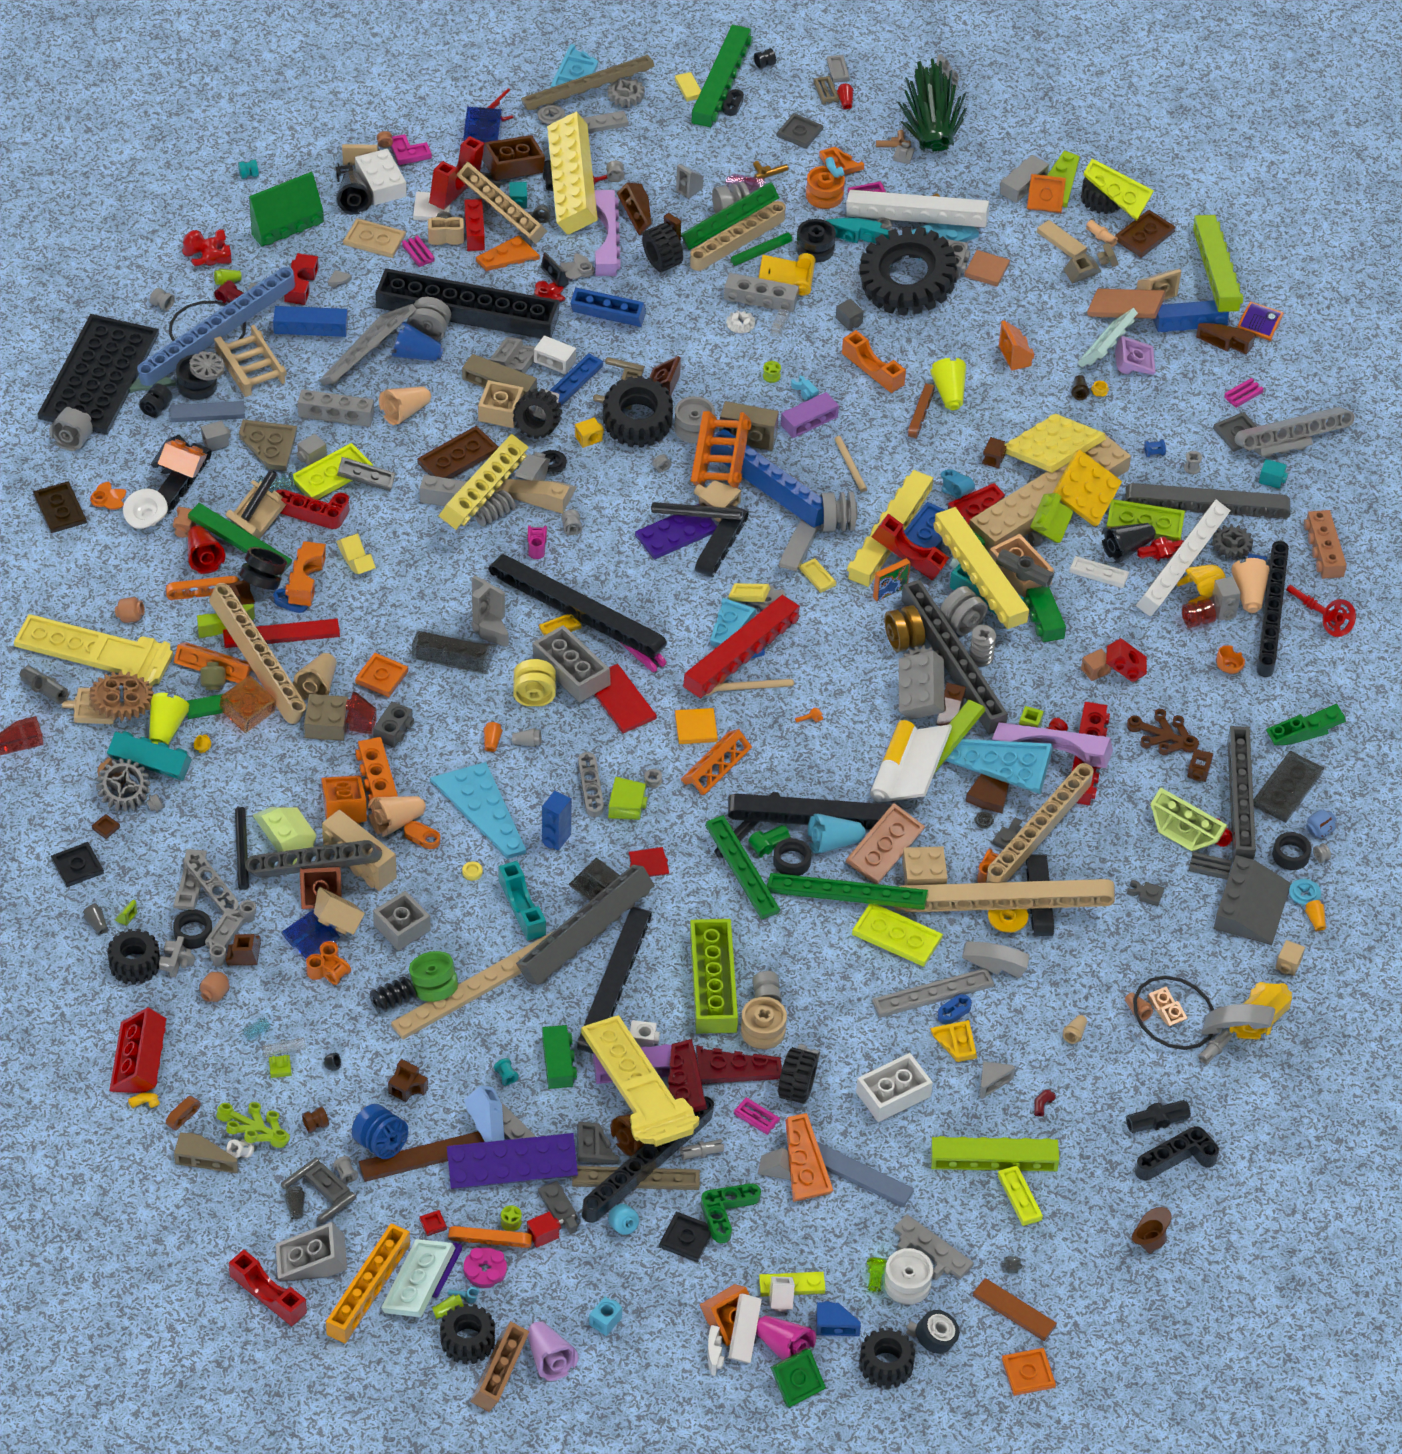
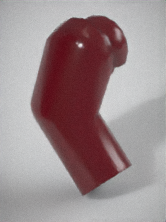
(1040, 1101)

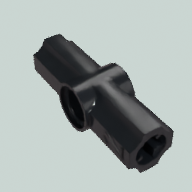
(1158, 1116)

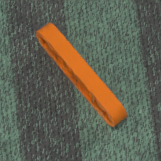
(201, 584)
(490, 1236)

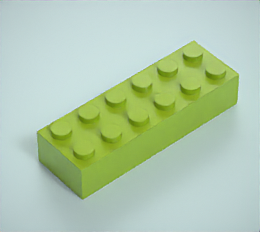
(713, 976)

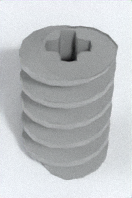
(495, 507)
(982, 645)

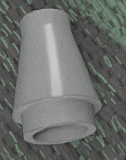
(528, 737)

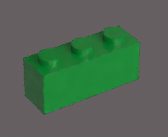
(1045, 614)
(558, 1056)

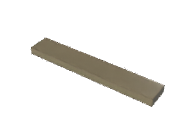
(659, 1179)

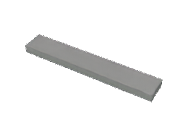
(932, 992)

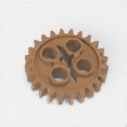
(106, 695)

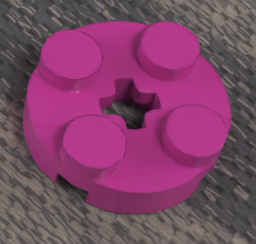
(490, 1277)

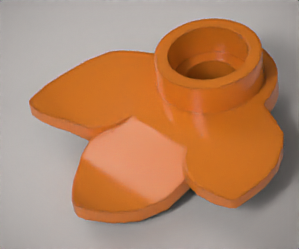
(108, 497)

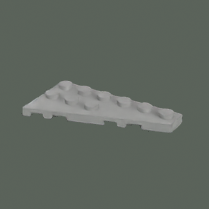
(368, 340)

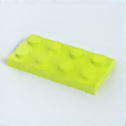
(322, 476)
(897, 934)

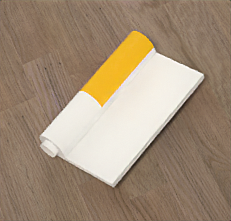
(909, 762)

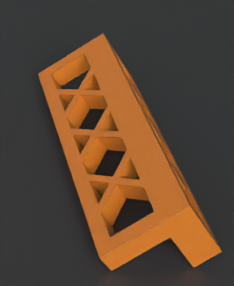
(197, 657)
(712, 756)

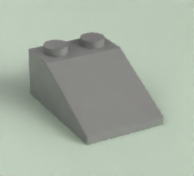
(312, 1254)

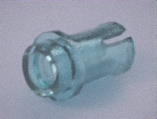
(256, 1028)

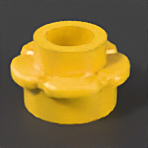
(1100, 388)
(202, 743)

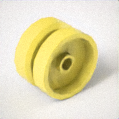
(534, 682)

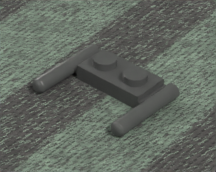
(326, 1183)

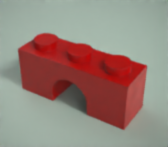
(474, 225)
(304, 268)

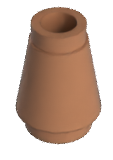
(1144, 1008)

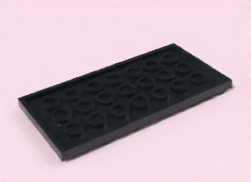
(100, 370)

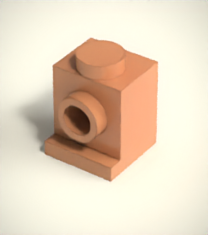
(182, 522)

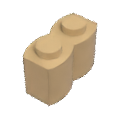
(446, 230)

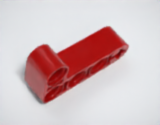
(314, 511)

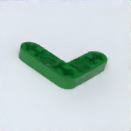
(719, 1207)

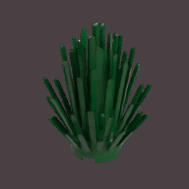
(932, 108)

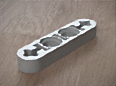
(593, 784)
(214, 882)

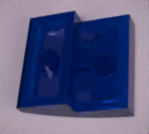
(309, 934)

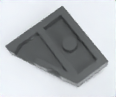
(594, 1145)

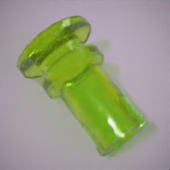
(876, 1270)

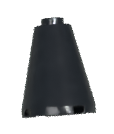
(353, 194)
(1125, 539)

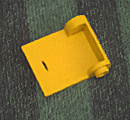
(789, 271)

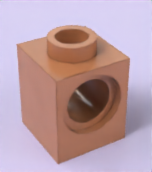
(1095, 665)

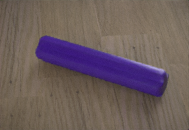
(458, 1248)

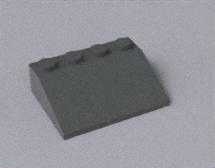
(1252, 901)

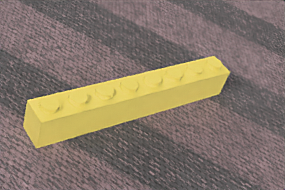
(903, 508)
(981, 568)

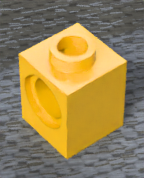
(589, 432)

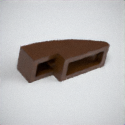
(1226, 337)

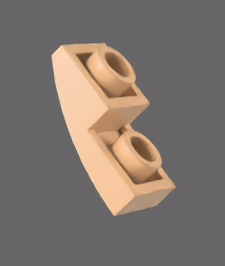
(1167, 1008)

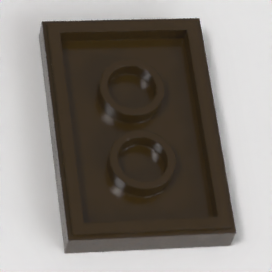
(59, 507)

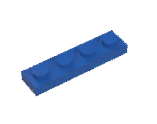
(577, 377)

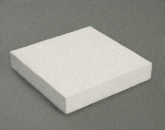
(423, 209)

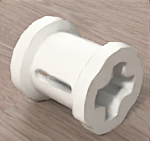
(238, 1145)

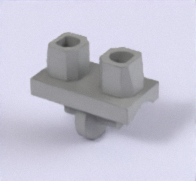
(178, 956)

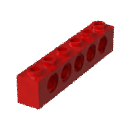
(1092, 723)

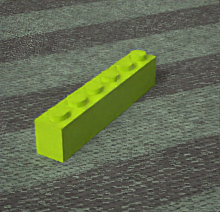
(994, 1153)

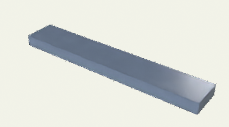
(865, 1176)

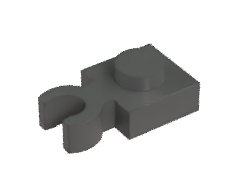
(1148, 893)

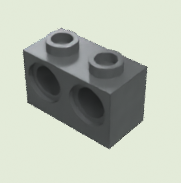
(393, 724)

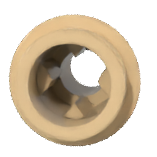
(1074, 1030)

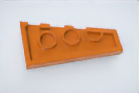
(806, 1163)

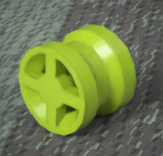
(771, 371)
(507, 1214)

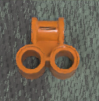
(327, 964)

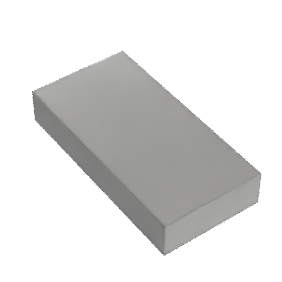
(837, 68)

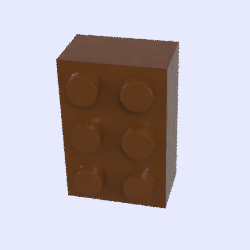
(513, 157)

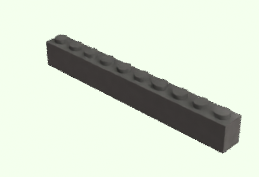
(956, 658)

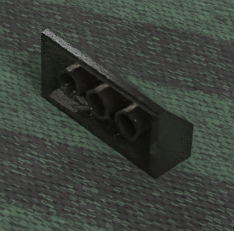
(453, 651)

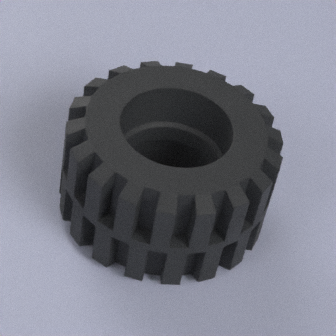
(1096, 199)
(662, 247)
(530, 425)
(133, 969)
(797, 1075)
(467, 1348)
(883, 1372)

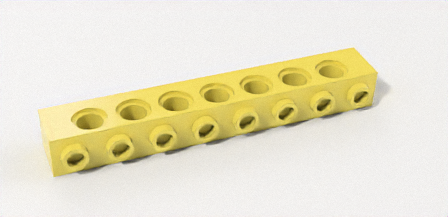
(483, 482)

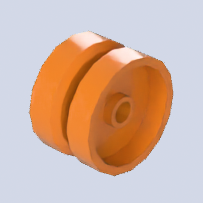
(824, 189)

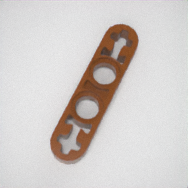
(920, 412)

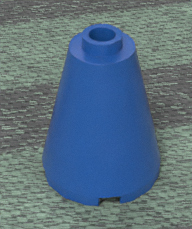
(416, 345)

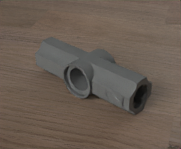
(1025, 568)
(43, 684)

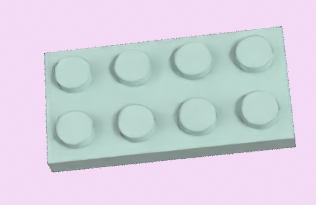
(1107, 338)
(418, 1278)

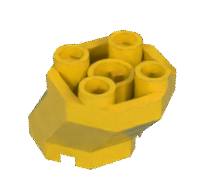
(1267, 995)

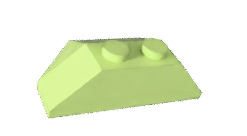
(1185, 822)
(286, 828)

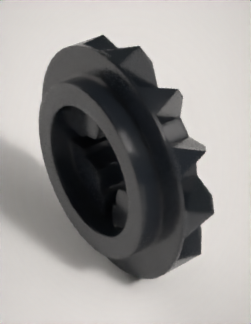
(560, 460)

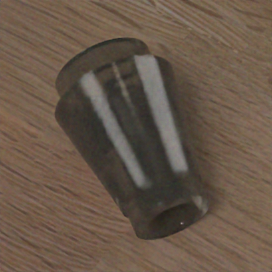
(295, 1201)

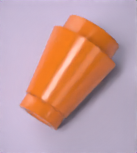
(492, 735)

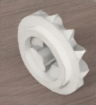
(736, 326)

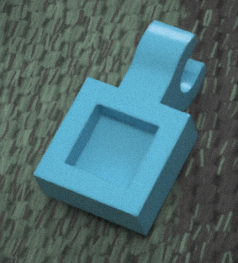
(807, 389)

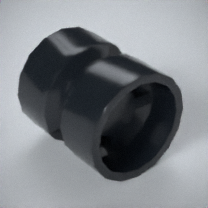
(155, 400)

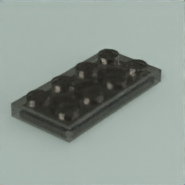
(1287, 786)

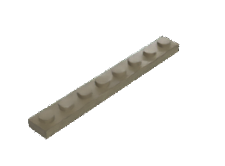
(587, 82)

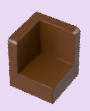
(242, 592)

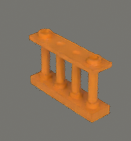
(707, 440)

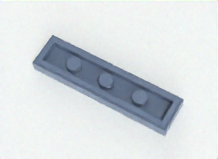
(207, 411)

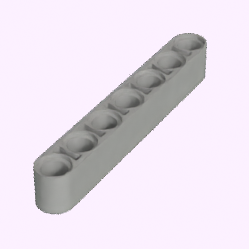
(1287, 427)

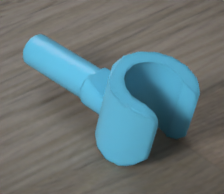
(472, 1290)

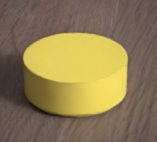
(472, 871)

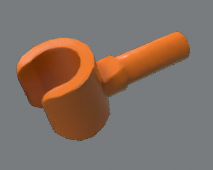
(815, 714)

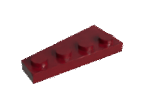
(726, 1067)
(685, 1075)

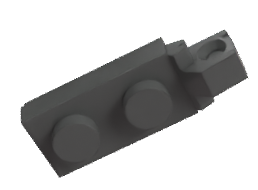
(559, 1205)

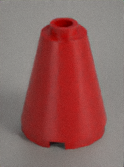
(204, 551)

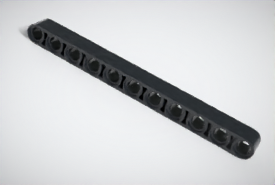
(580, 606)

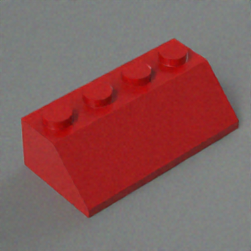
(138, 1052)

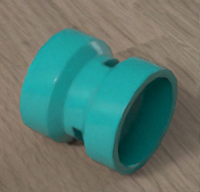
(248, 169)

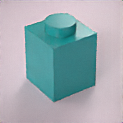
(518, 193)
(1273, 474)

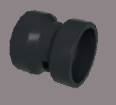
(765, 58)

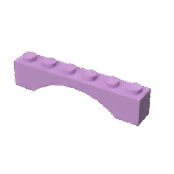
(606, 256)
(1089, 748)

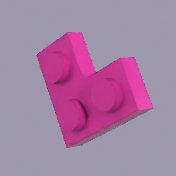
(406, 153)

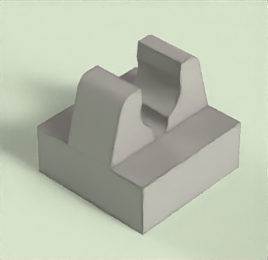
(903, 153)

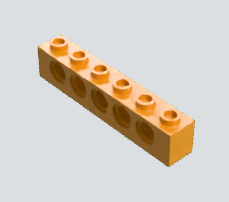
(368, 1283)

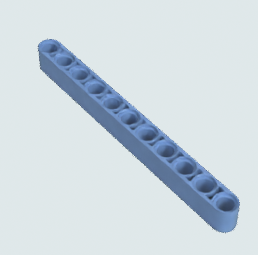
(217, 325)

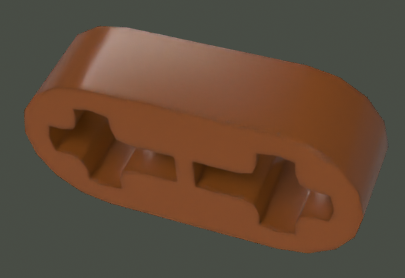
(182, 1112)

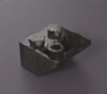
(593, 879)

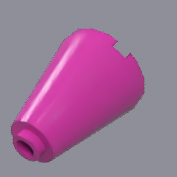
(784, 1337)

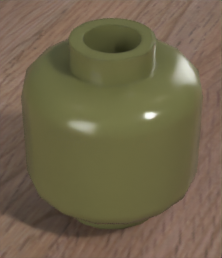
(212, 676)

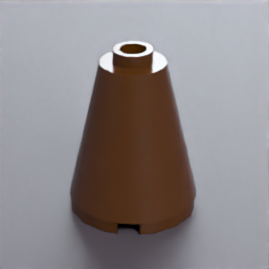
(621, 1129)

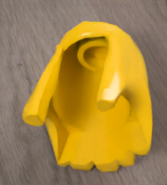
(1204, 578)

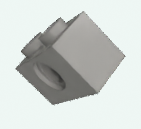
(1226, 598)

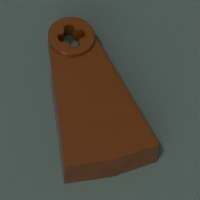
(988, 794)

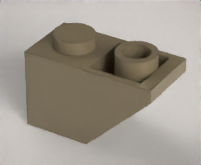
(1081, 268)

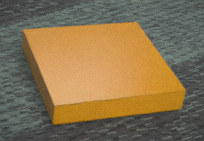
(696, 726)

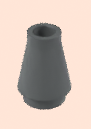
(95, 917)

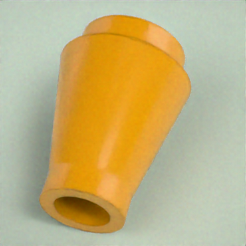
(1316, 914)

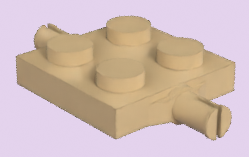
(84, 711)

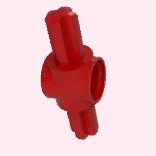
(1159, 549)

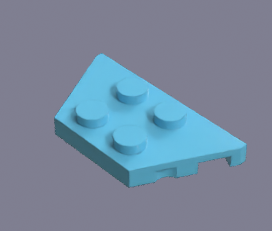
(574, 66)

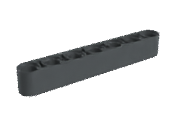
(322, 860)

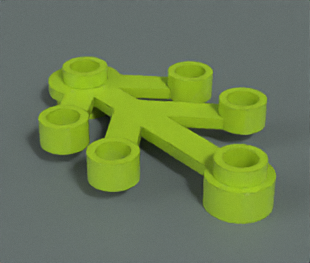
(276, 1135)

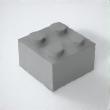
(401, 920)

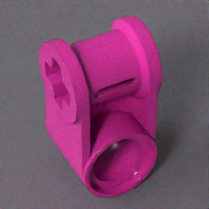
(536, 541)

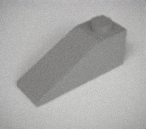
(534, 467)

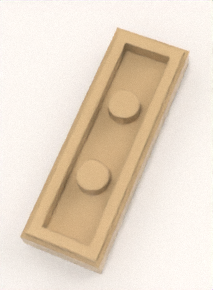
(1061, 239)

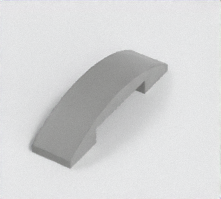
(189, 887)
(1237, 1015)

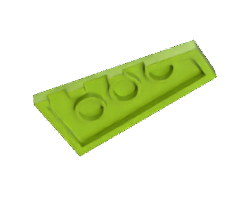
(1066, 168)

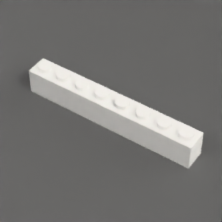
(917, 208)
(1183, 558)

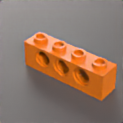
(375, 768)

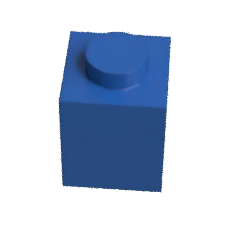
(835, 1320)

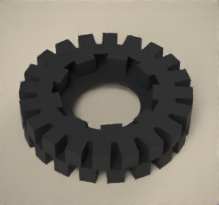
(892, 295)

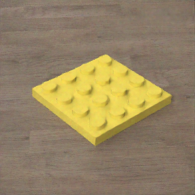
(1053, 442)

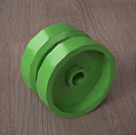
(433, 976)

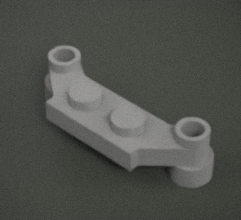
(226, 929)

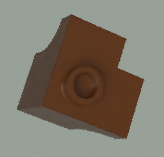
(244, 950)
(407, 1081)

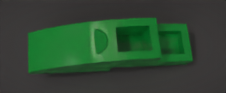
(1302, 729)

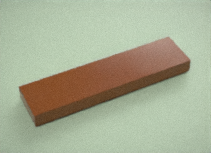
(1014, 1309)

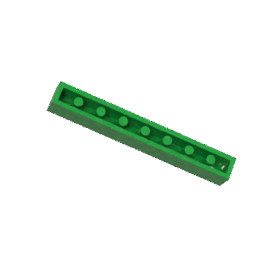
(721, 76)

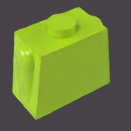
(627, 799)

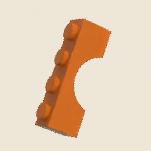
(858, 350)
(309, 559)

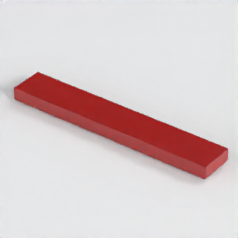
(292, 632)

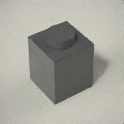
(849, 314)

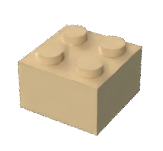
(498, 403)
(924, 866)

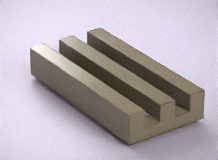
(828, 99)

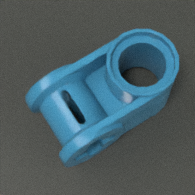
(956, 483)

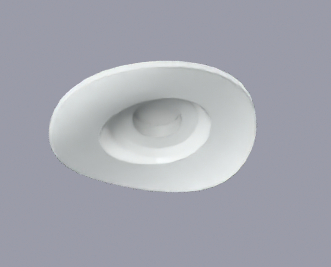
(144, 508)

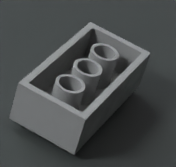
(574, 663)

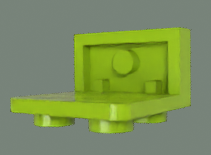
(1052, 517)

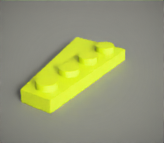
(1121, 189)

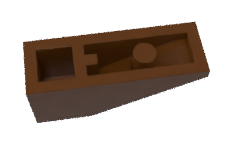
(636, 205)

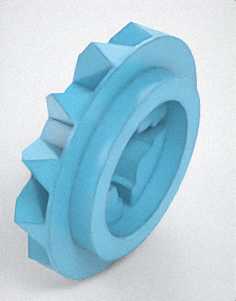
(1304, 885)

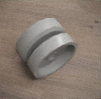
(430, 317)
(688, 417)
(963, 610)

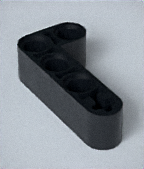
(1151, 1164)

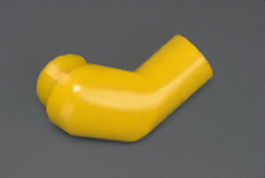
(151, 1098)

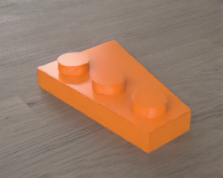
(507, 253)

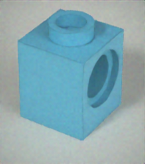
(605, 1323)

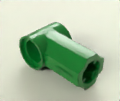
(765, 842)

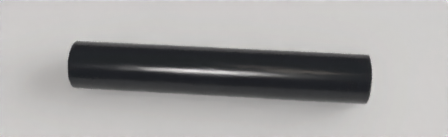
(259, 495)

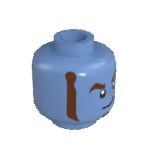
(1321, 823)

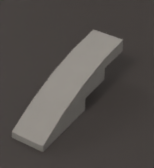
(798, 546)

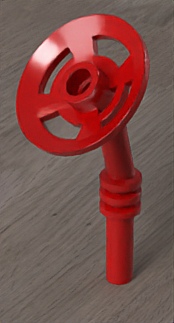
(1329, 615)

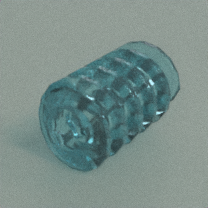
(280, 483)

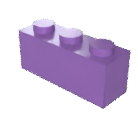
(809, 415)

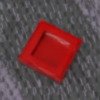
(433, 1223)

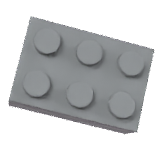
(921, 685)

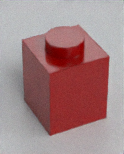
(543, 1229)

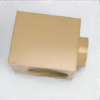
(1290, 957)

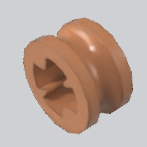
(384, 139)

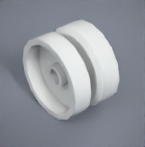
(908, 1276)

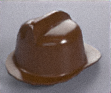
(1152, 1229)

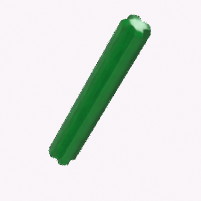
(761, 249)

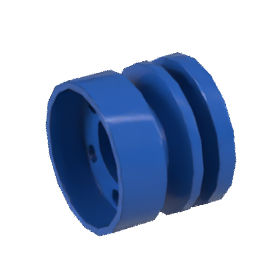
(380, 1131)

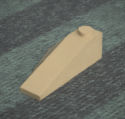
(544, 494)

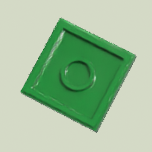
(798, 1377)

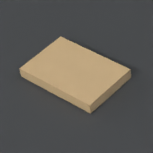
(374, 238)

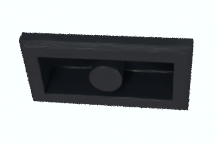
(554, 271)

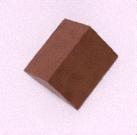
(667, 373)
(313, 878)

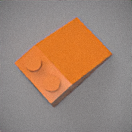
(344, 794)

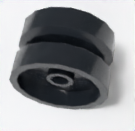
(816, 238)
(190, 385)
(263, 568)

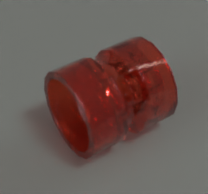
(1195, 614)

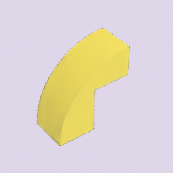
(354, 554)

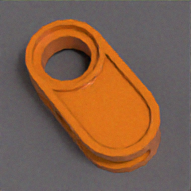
(419, 833)

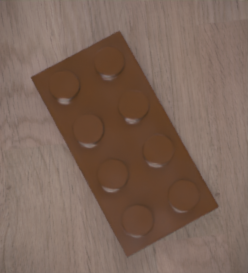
(458, 454)

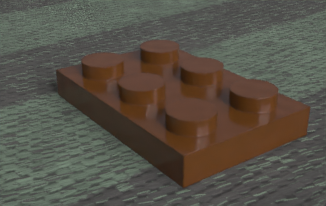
(1145, 233)

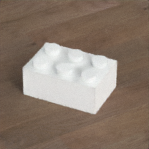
(381, 176)
(894, 1087)

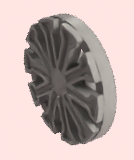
(206, 365)

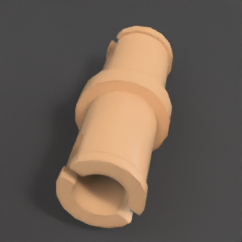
(1101, 233)

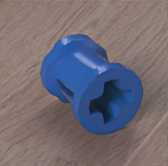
(1149, 445)

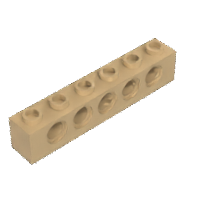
(501, 203)

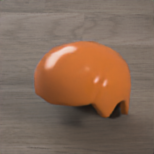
(1227, 656)

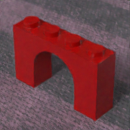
(445, 183)

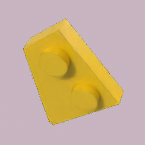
(956, 1040)

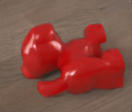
(210, 248)

